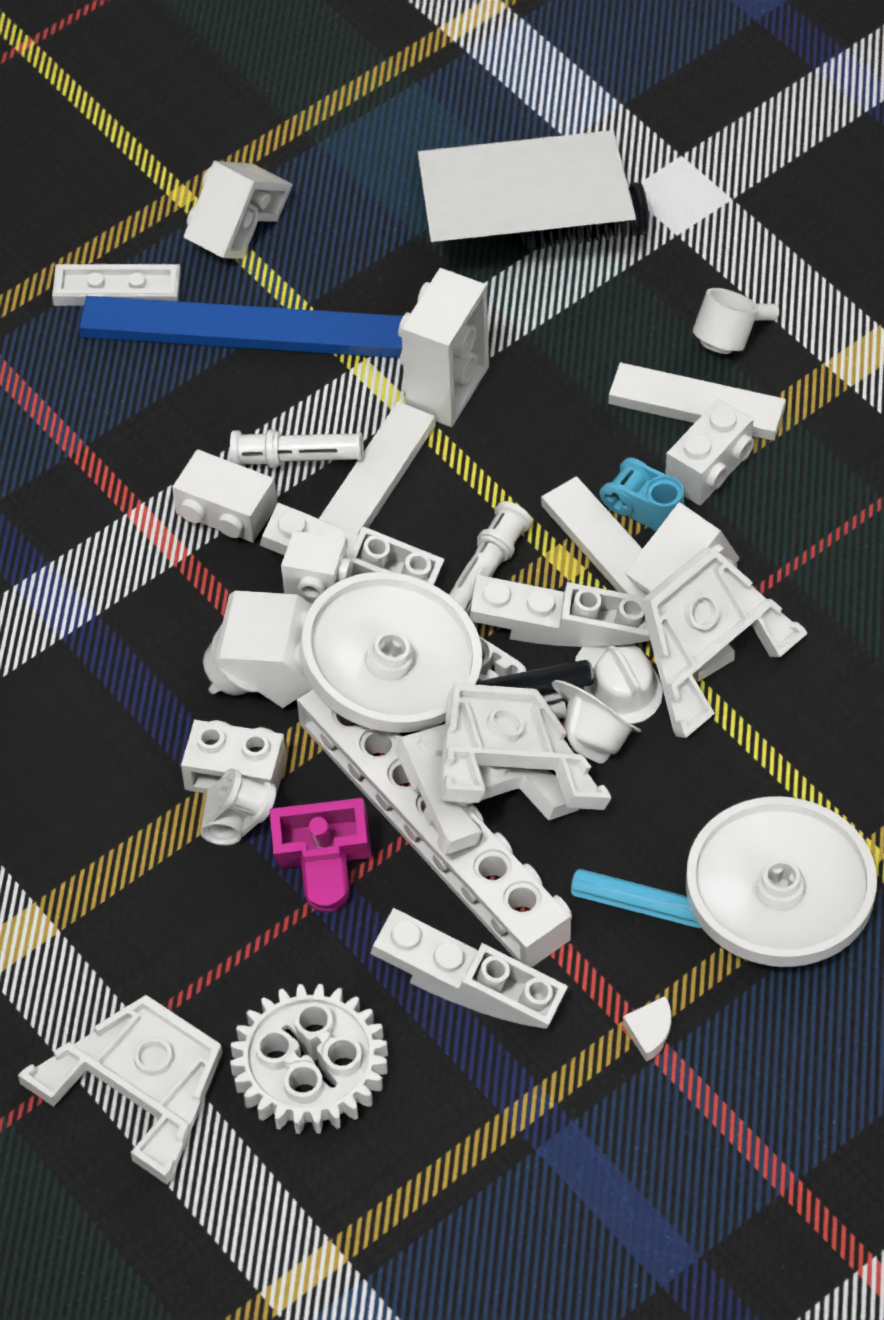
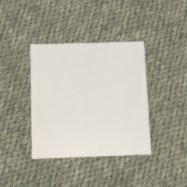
(524, 186)

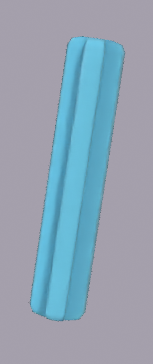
(633, 897)

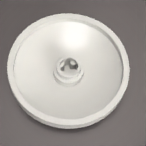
(388, 650)
(781, 881)

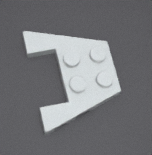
(695, 618)
(509, 730)
(422, 760)
(148, 1059)

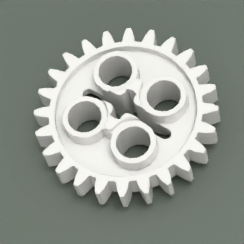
(273, 1080)

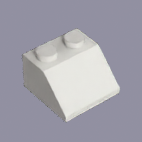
(262, 643)

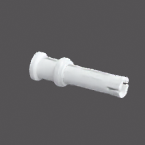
(275, 448)
(494, 547)

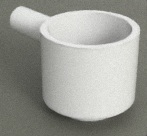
(728, 319)

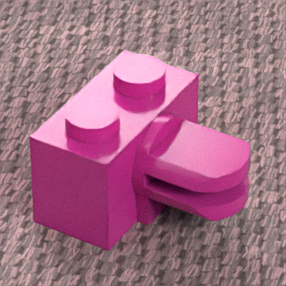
(321, 842)

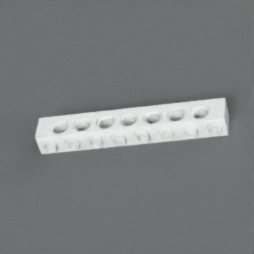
(525, 935)

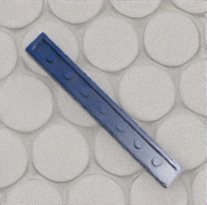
(241, 326)

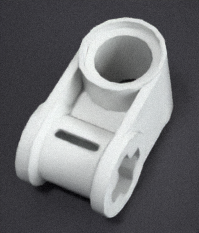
(235, 807)

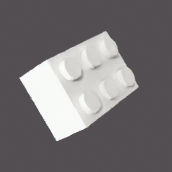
(445, 345)

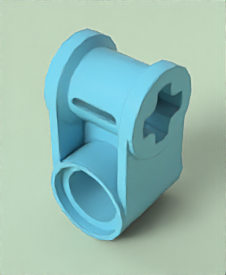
(642, 494)

